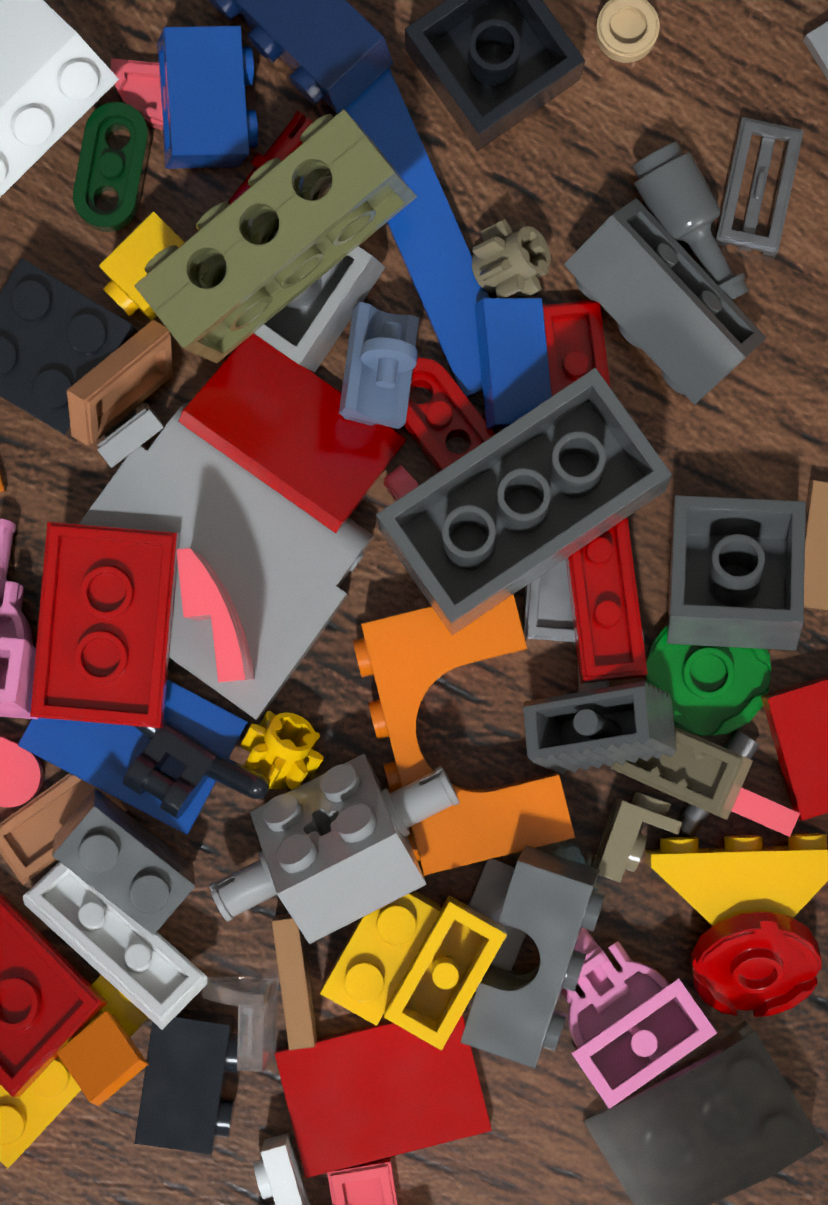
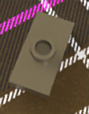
(695, 773)

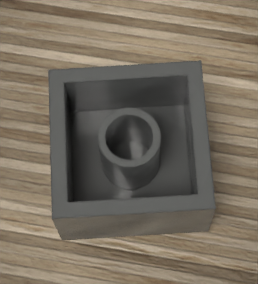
(736, 572)

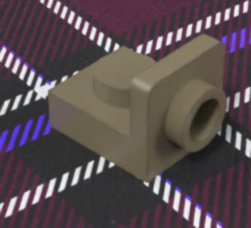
(621, 842)

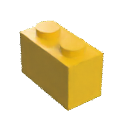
(380, 955)
(445, 972)

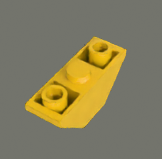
(743, 873)

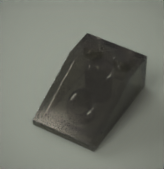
(705, 1125)

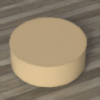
(627, 29)

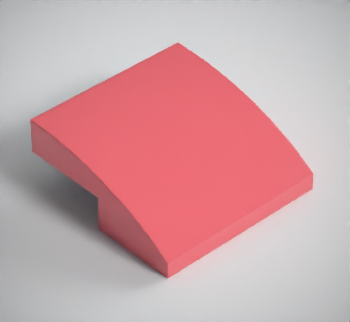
(207, 598)

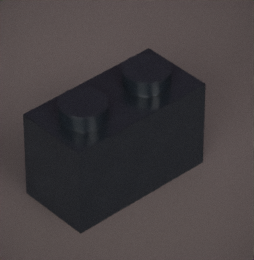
(186, 1082)

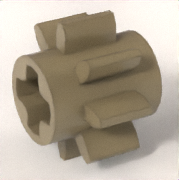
(511, 260)

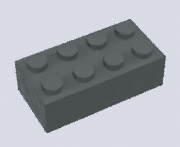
(523, 501)

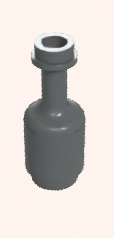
(686, 209)

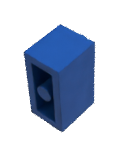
(204, 97)

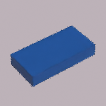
(512, 358)

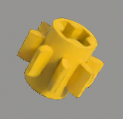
(282, 749)

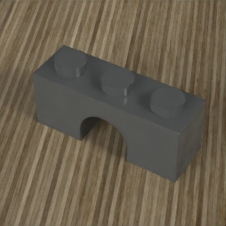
(517, 1010)

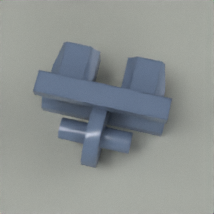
(379, 367)

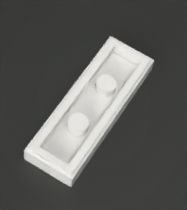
(119, 948)

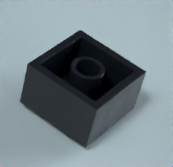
(493, 61)
(51, 342)

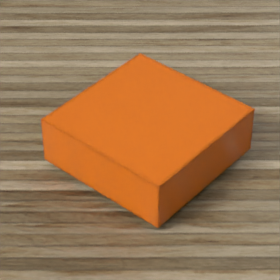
(102, 1058)

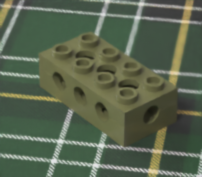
(264, 273)

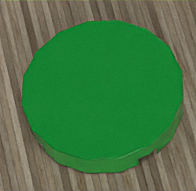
(709, 685)

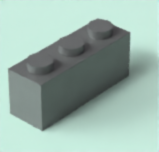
(664, 301)

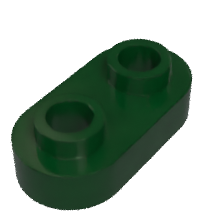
(111, 169)

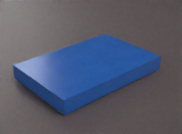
(106, 751)

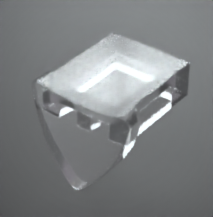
(256, 1017)

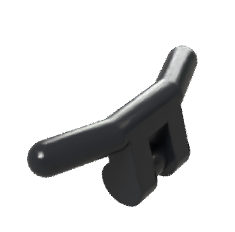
(200, 762)

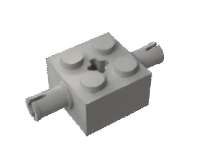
(336, 847)

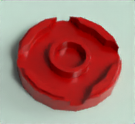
(756, 964)

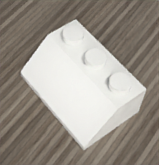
(44, 83)

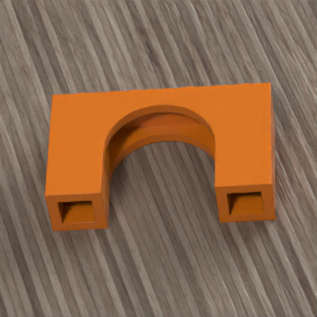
(406, 659)

